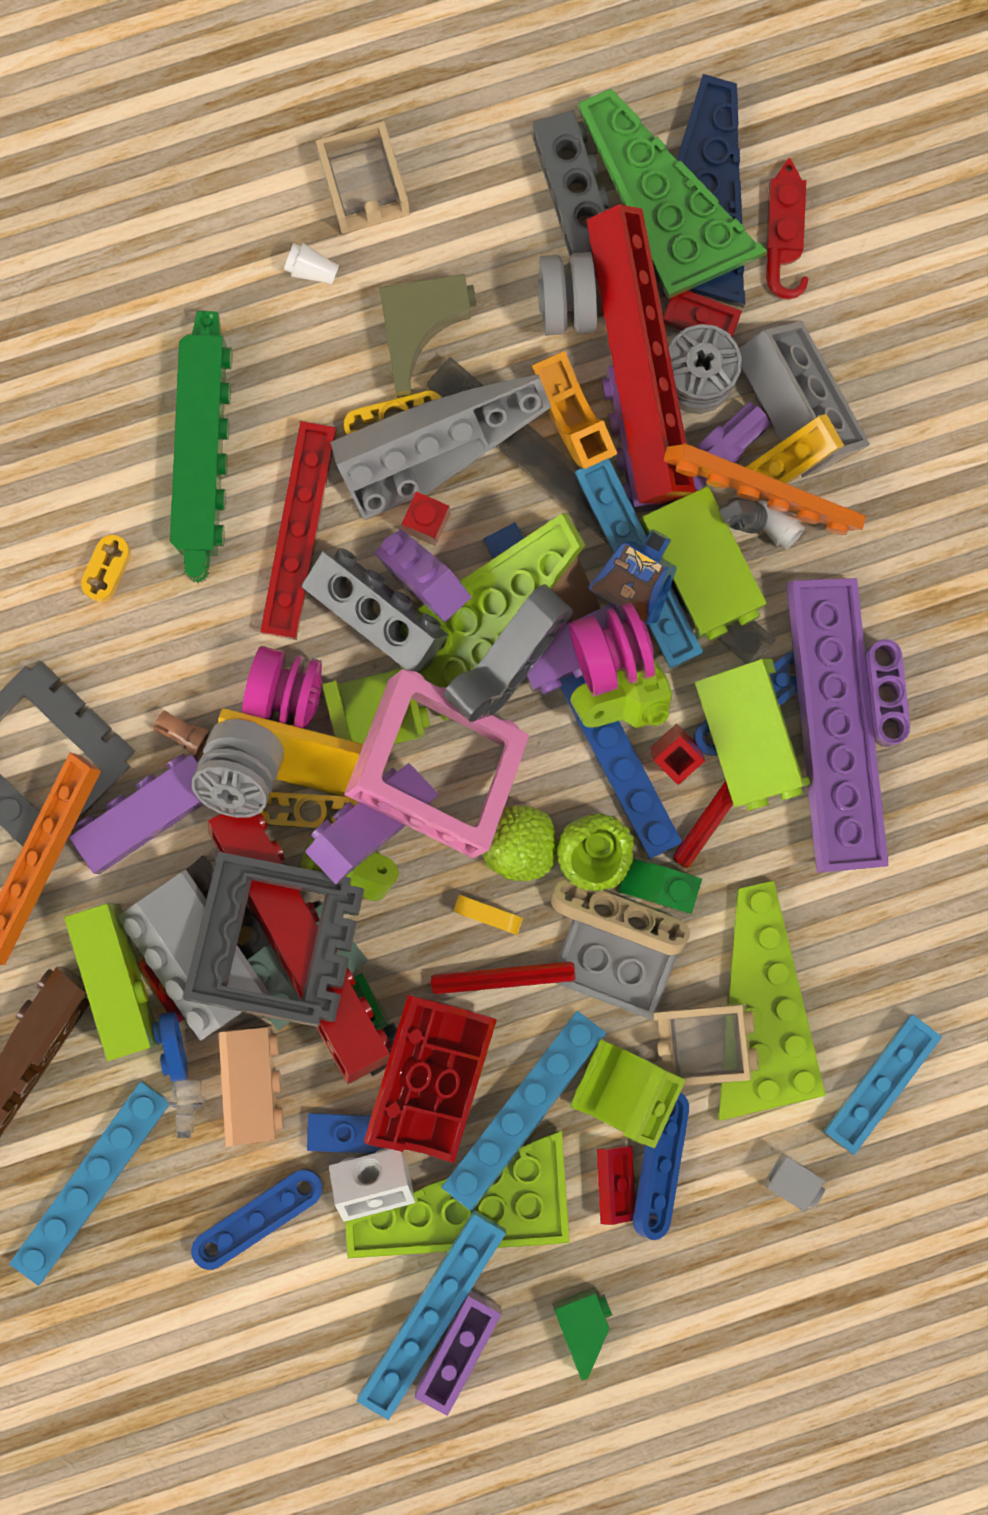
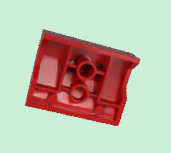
(430, 1079)

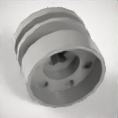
(700, 389)
(238, 768)

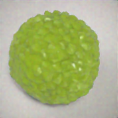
(522, 844)
(595, 852)

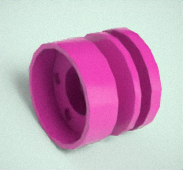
(612, 649)
(282, 690)

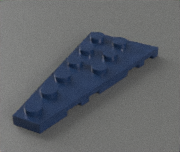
(714, 158)

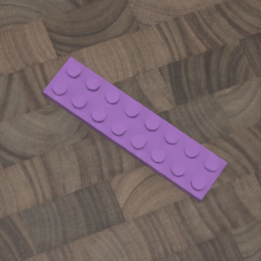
(837, 724)

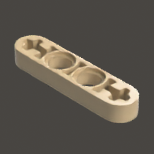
(618, 922)

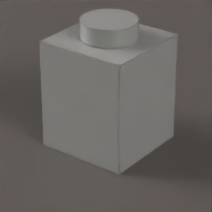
(795, 1183)

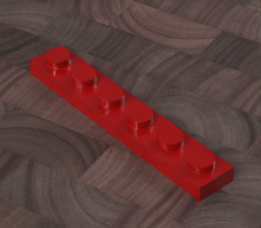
(298, 530)

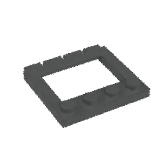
(86, 732)
(222, 927)

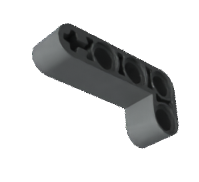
(511, 657)

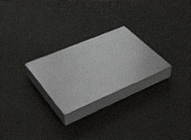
(616, 969)

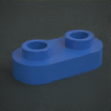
(169, 1035)

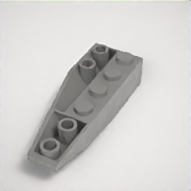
(433, 441)

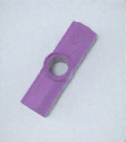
(734, 437)

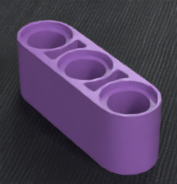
(893, 676)

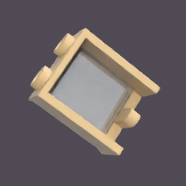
(362, 176)
(708, 1043)

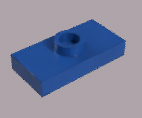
(338, 1133)

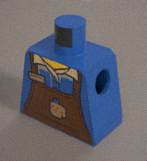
(638, 576)

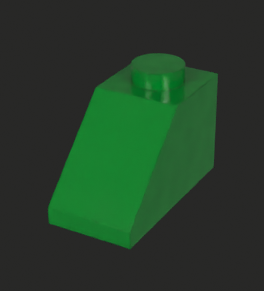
(661, 886)
(584, 1327)

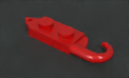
(785, 228)

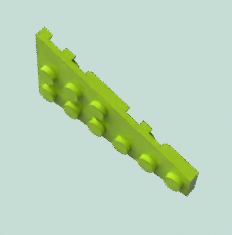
(498, 594)
(768, 984)
(524, 1200)

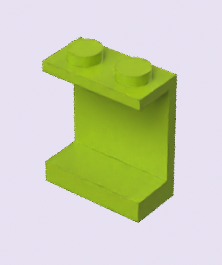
(355, 705)
(628, 1093)

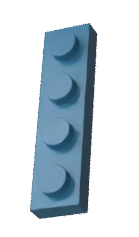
(882, 1084)

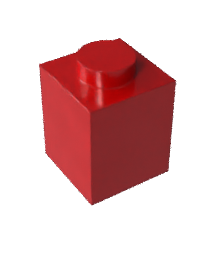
(426, 518)
(677, 754)

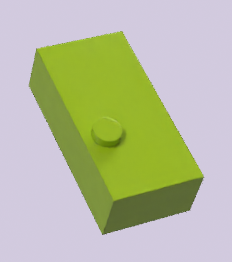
(112, 980)

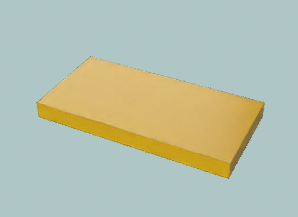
(309, 756)

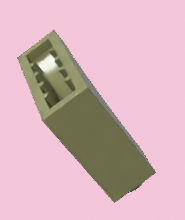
(416, 314)

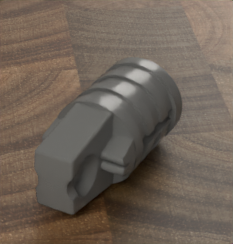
(744, 515)

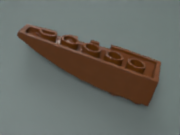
(39, 1037)

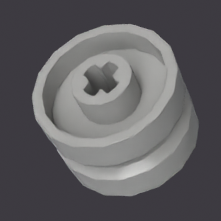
(571, 293)

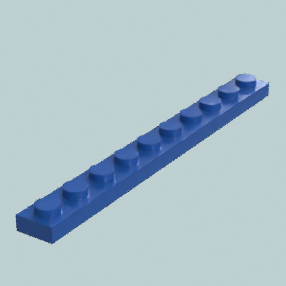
(613, 752)

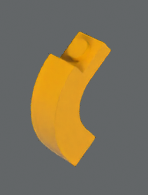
(574, 420)

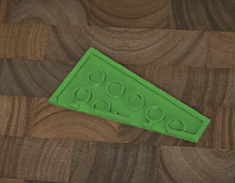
(684, 222)

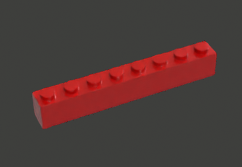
(639, 351)
(292, 934)

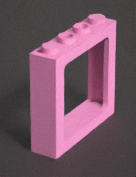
(369, 788)

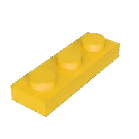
(799, 451)

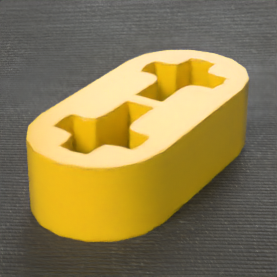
(98, 564)
(488, 914)

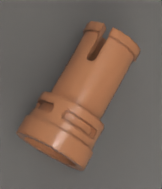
(189, 736)

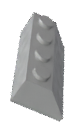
(798, 387)
(166, 934)

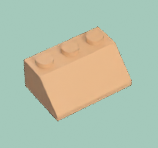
(250, 1085)

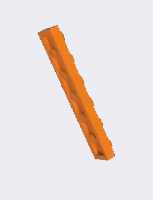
(755, 486)
(43, 848)

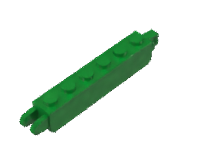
(199, 445)

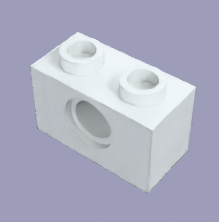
(389, 1191)

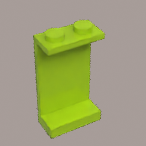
(708, 564)
(750, 735)

